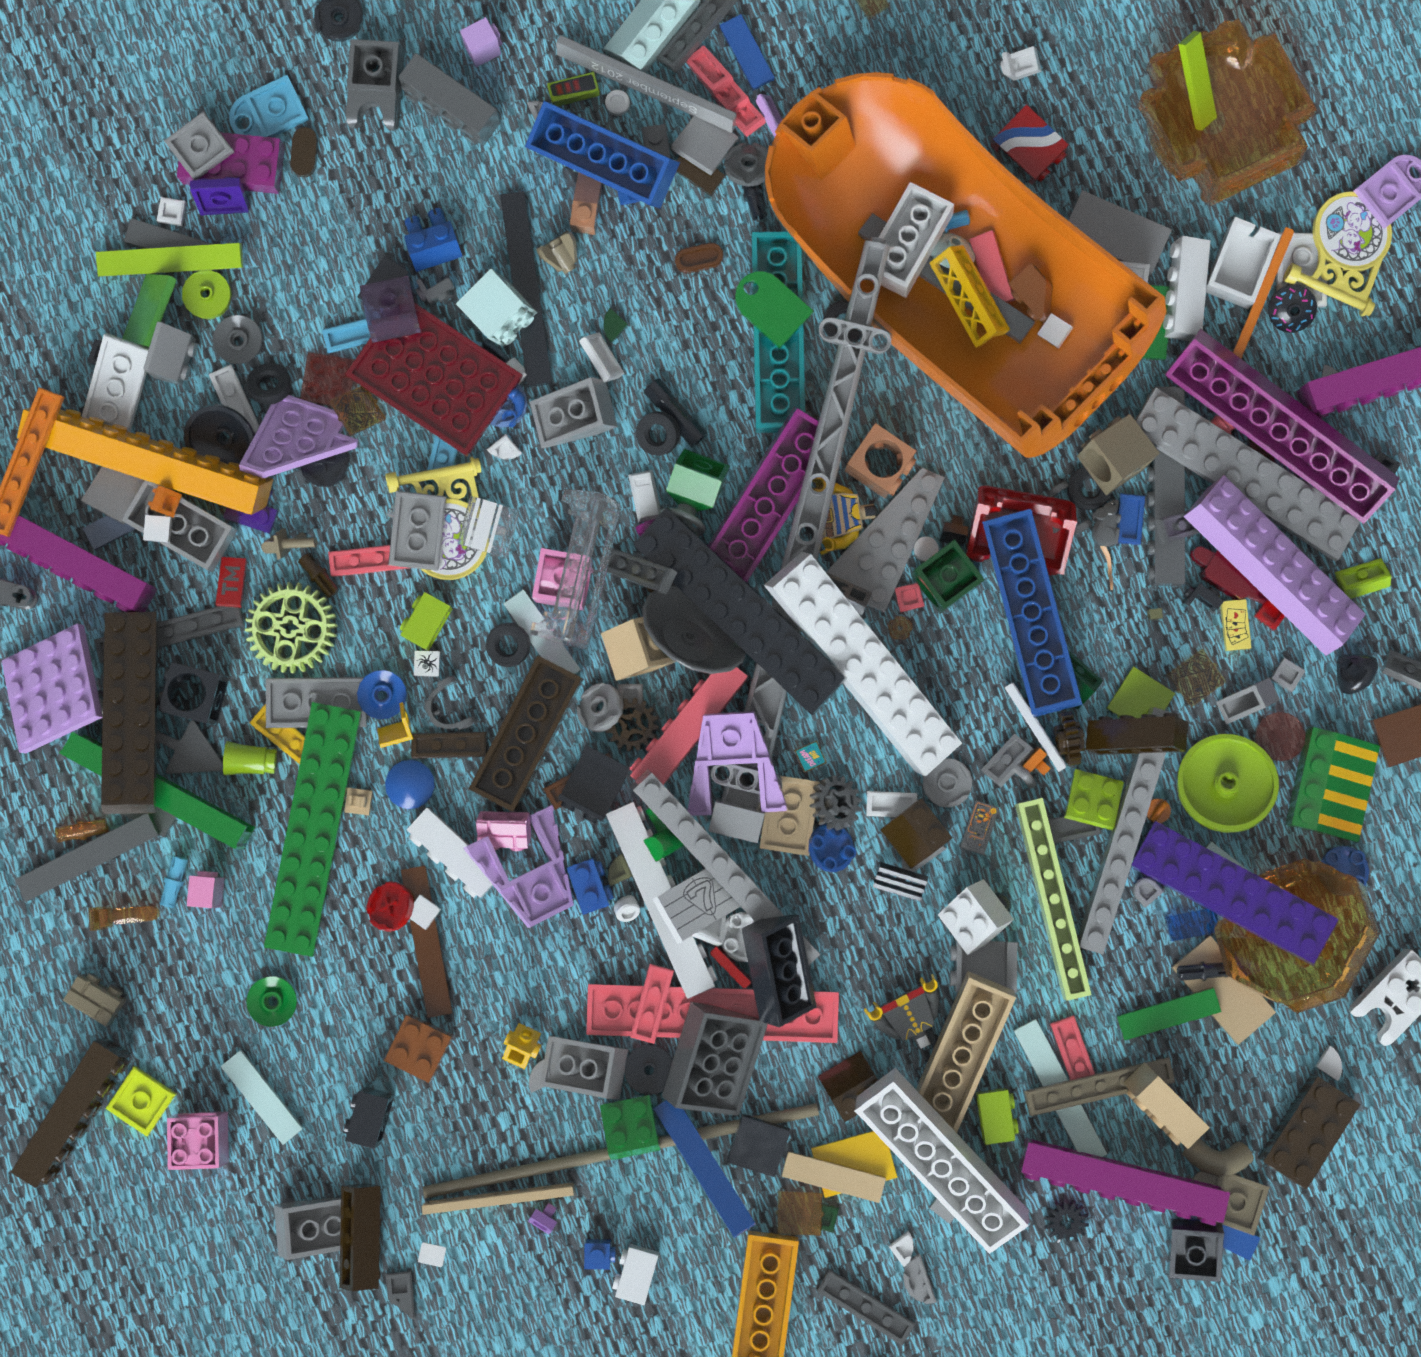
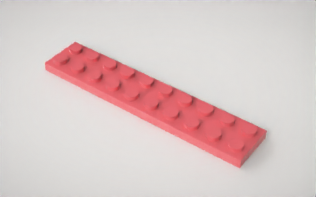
(614, 1009)

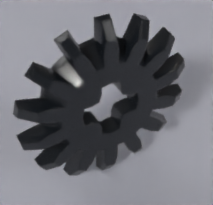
(1057, 1215)

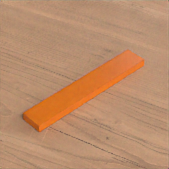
(1263, 292)
(27, 456)

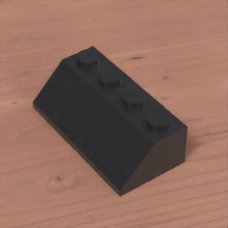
(779, 969)

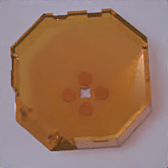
(1287, 978)

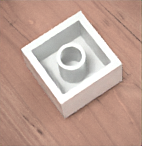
(975, 917)

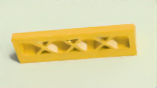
(973, 291)

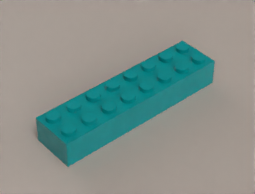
(778, 372)

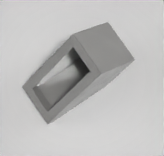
(1248, 700)

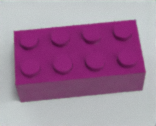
(254, 161)

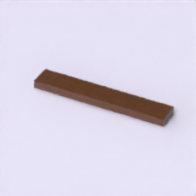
(428, 949)

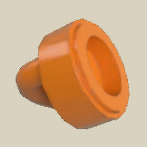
(1158, 811)

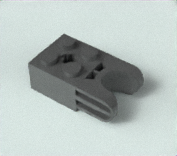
(376, 88)

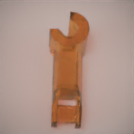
(103, 917)

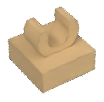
(358, 801)

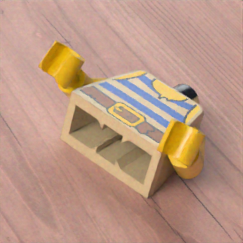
(844, 517)

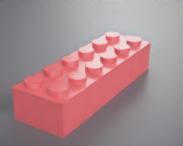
(684, 731)

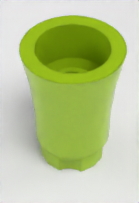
(248, 759)

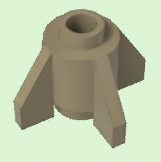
(560, 252)

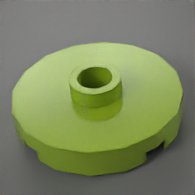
(213, 305)

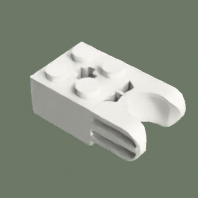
(1390, 994)

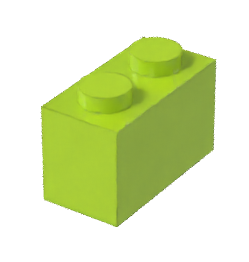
(425, 621)
(996, 1116)

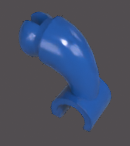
(519, 402)

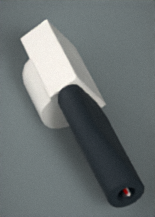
(497, 352)

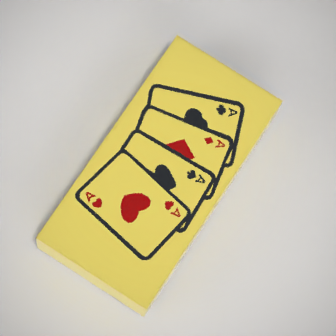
(1235, 625)

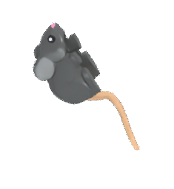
(1105, 530)

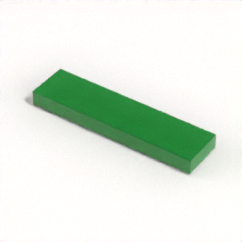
(1169, 1013)

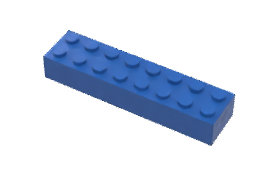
(1032, 613)

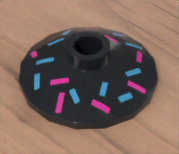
(1284, 301)

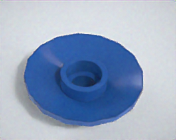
(372, 685)

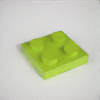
(1094, 799)

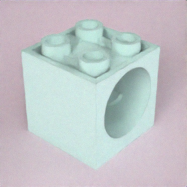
(497, 308)

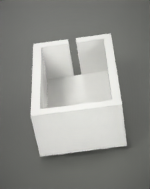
(1241, 263)

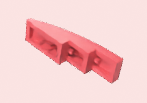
(725, 90)

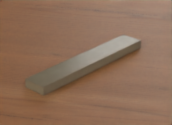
(1090, 1087)

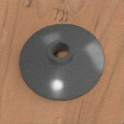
(231, 329)

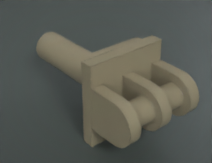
(280, 543)

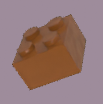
(419, 1048)

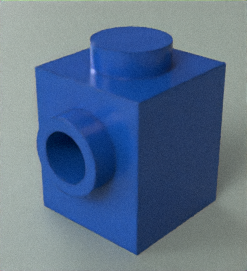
(598, 1254)

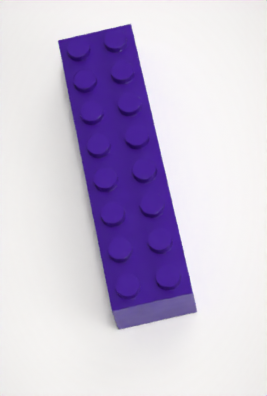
(1235, 893)

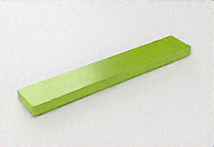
(169, 259)

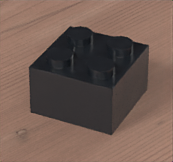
(369, 1117)
(1195, 1250)

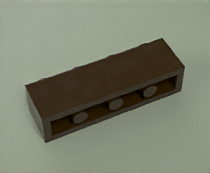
(1137, 735)
(360, 1237)

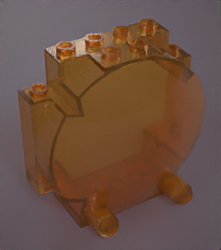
(1256, 108)

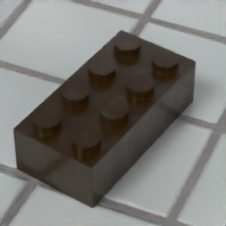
(1309, 1131)

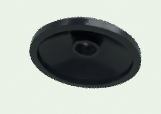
(206, 433)

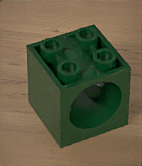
(947, 577)

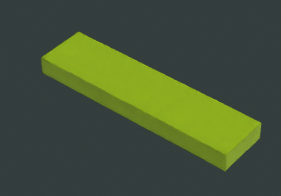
(1197, 80)

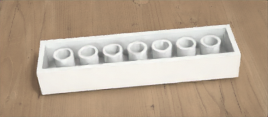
(942, 1160)

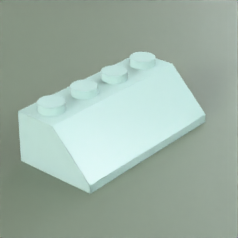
(649, 31)

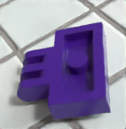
(261, 520)

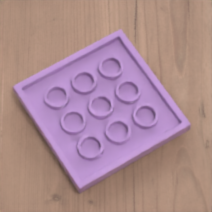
(51, 688)

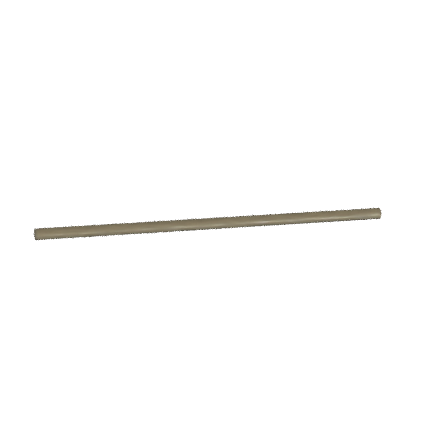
(600, 1154)

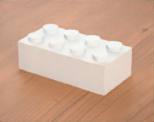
(912, 236)

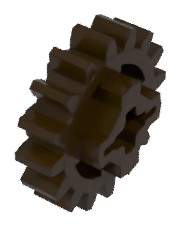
(638, 714)
(1069, 738)

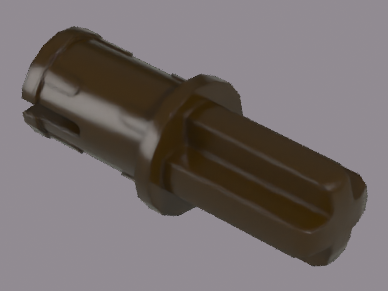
(318, 575)

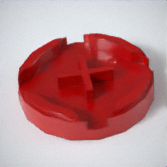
(390, 906)

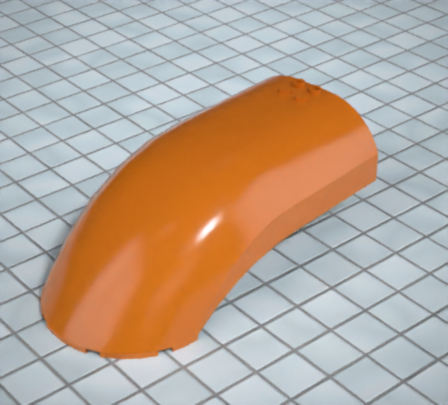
(854, 155)

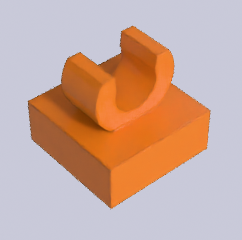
(165, 501)
(1035, 761)

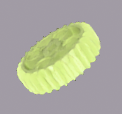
(288, 595)

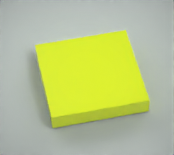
(141, 1101)

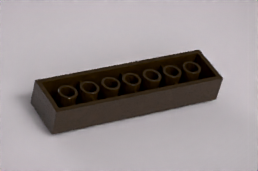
(130, 713)

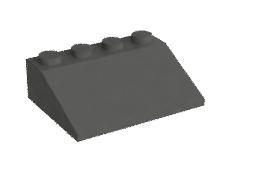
(714, 1060)

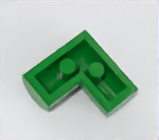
(662, 842)

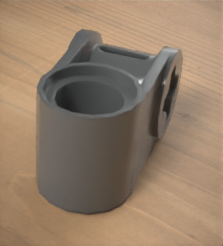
(11, 593)

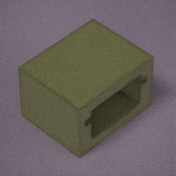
(1154, 614)

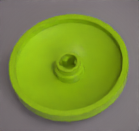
(1227, 783)

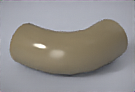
(1219, 1162)

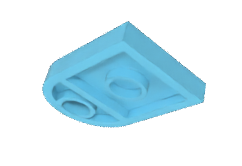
(269, 108)

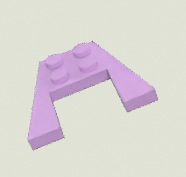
(733, 740)
(538, 892)

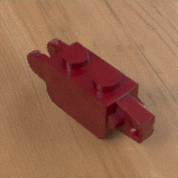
(1224, 575)

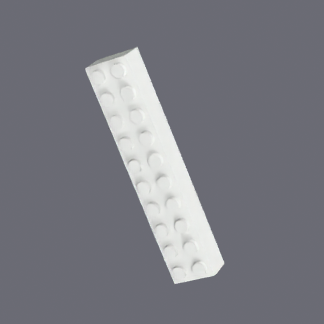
(870, 669)

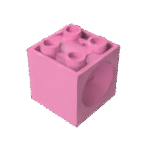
(549, 576)
(197, 1140)

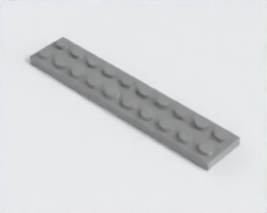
(1268, 486)

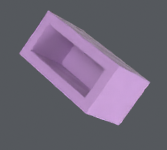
(481, 41)

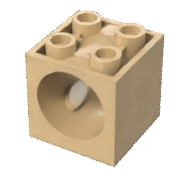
(633, 650)

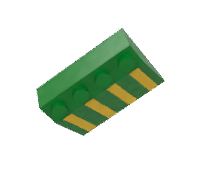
(1332, 784)

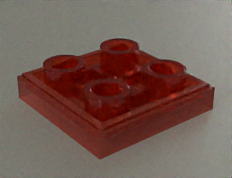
(325, 378)

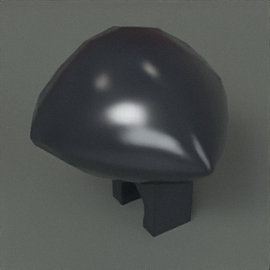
(1355, 672)

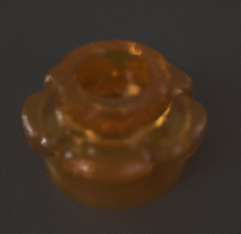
(900, 634)

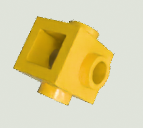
(521, 1045)

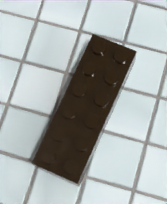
(526, 734)
(71, 1112)

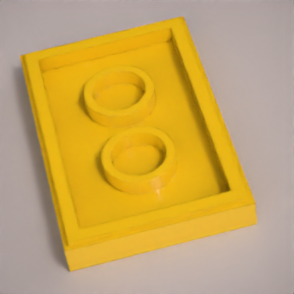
(861, 1152)

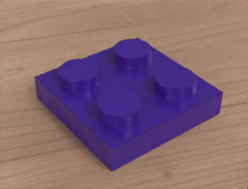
(219, 196)

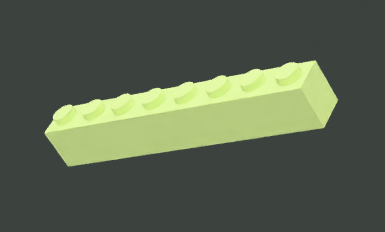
(1053, 899)

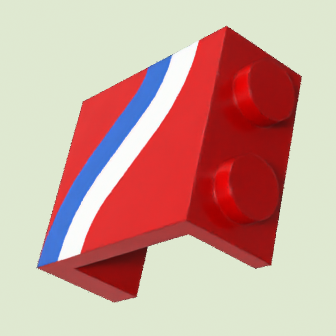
(1031, 144)

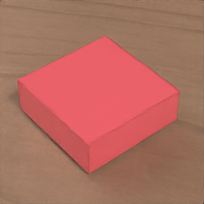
(909, 597)

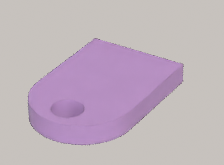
(1391, 189)

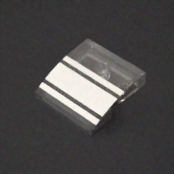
(488, 527)

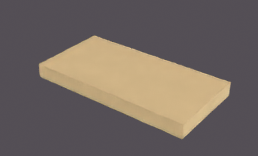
(1241, 1008)

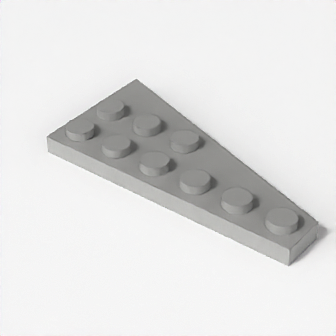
(884, 547)

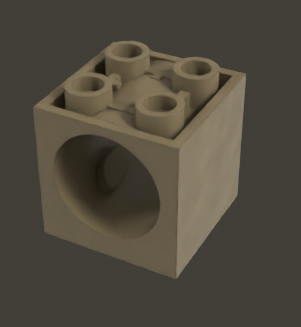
(1117, 453)

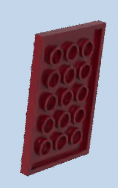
(437, 380)

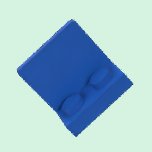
(589, 885)

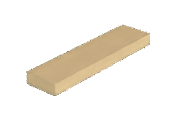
(833, 1177)

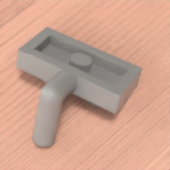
(1010, 761)

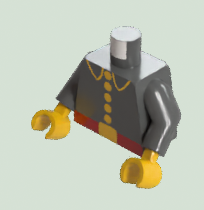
(909, 1013)

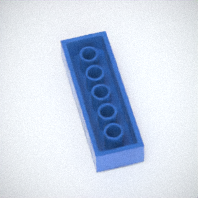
(602, 154)

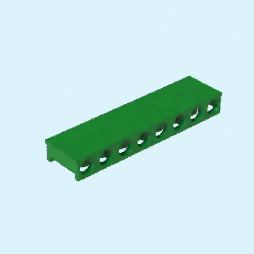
(170, 797)

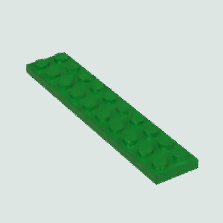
(313, 829)

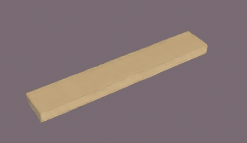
(498, 1198)

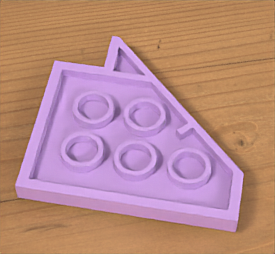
(294, 436)

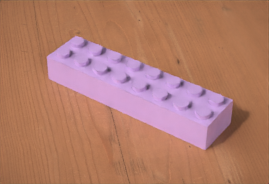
(1275, 565)

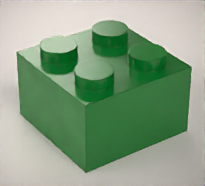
(630, 1127)

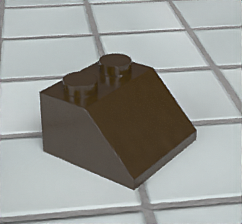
(916, 833)
(846, 1082)

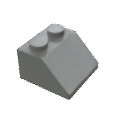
(170, 354)

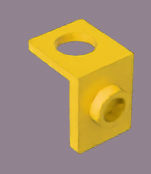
(396, 732)

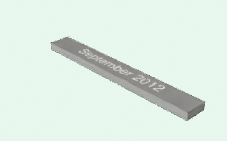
(646, 83)

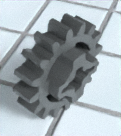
(832, 802)

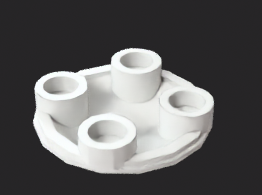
(733, 939)

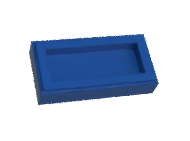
(1132, 512)

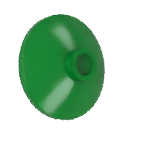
(259, 1005)

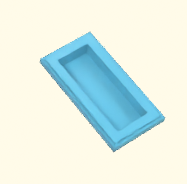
(346, 335)

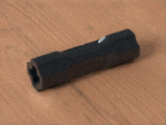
(663, 399)

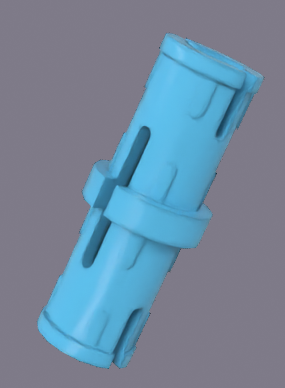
(173, 881)

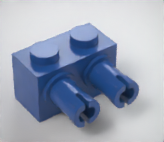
(431, 245)

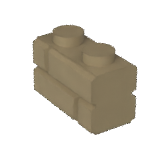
(95, 999)

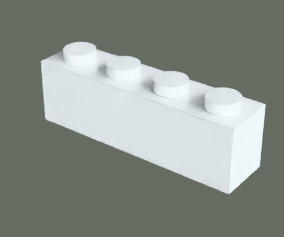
(1187, 287)
(448, 848)

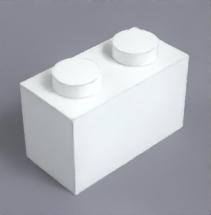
(636, 1274)

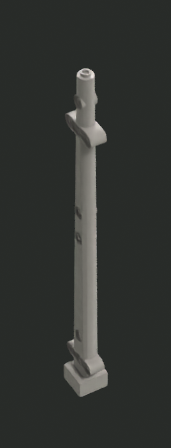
(739, 809)

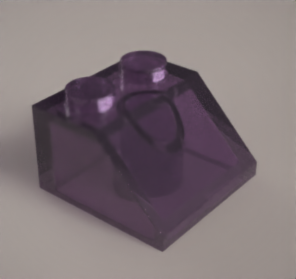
(390, 309)

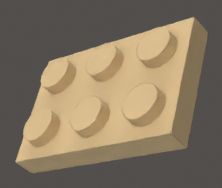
(791, 829)

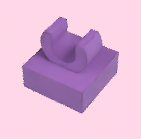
(543, 1219)

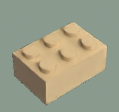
(1164, 1107)

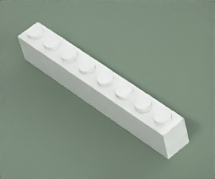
(652, 882)

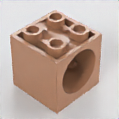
(878, 439)

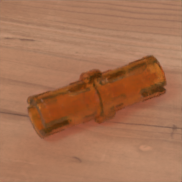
(81, 830)

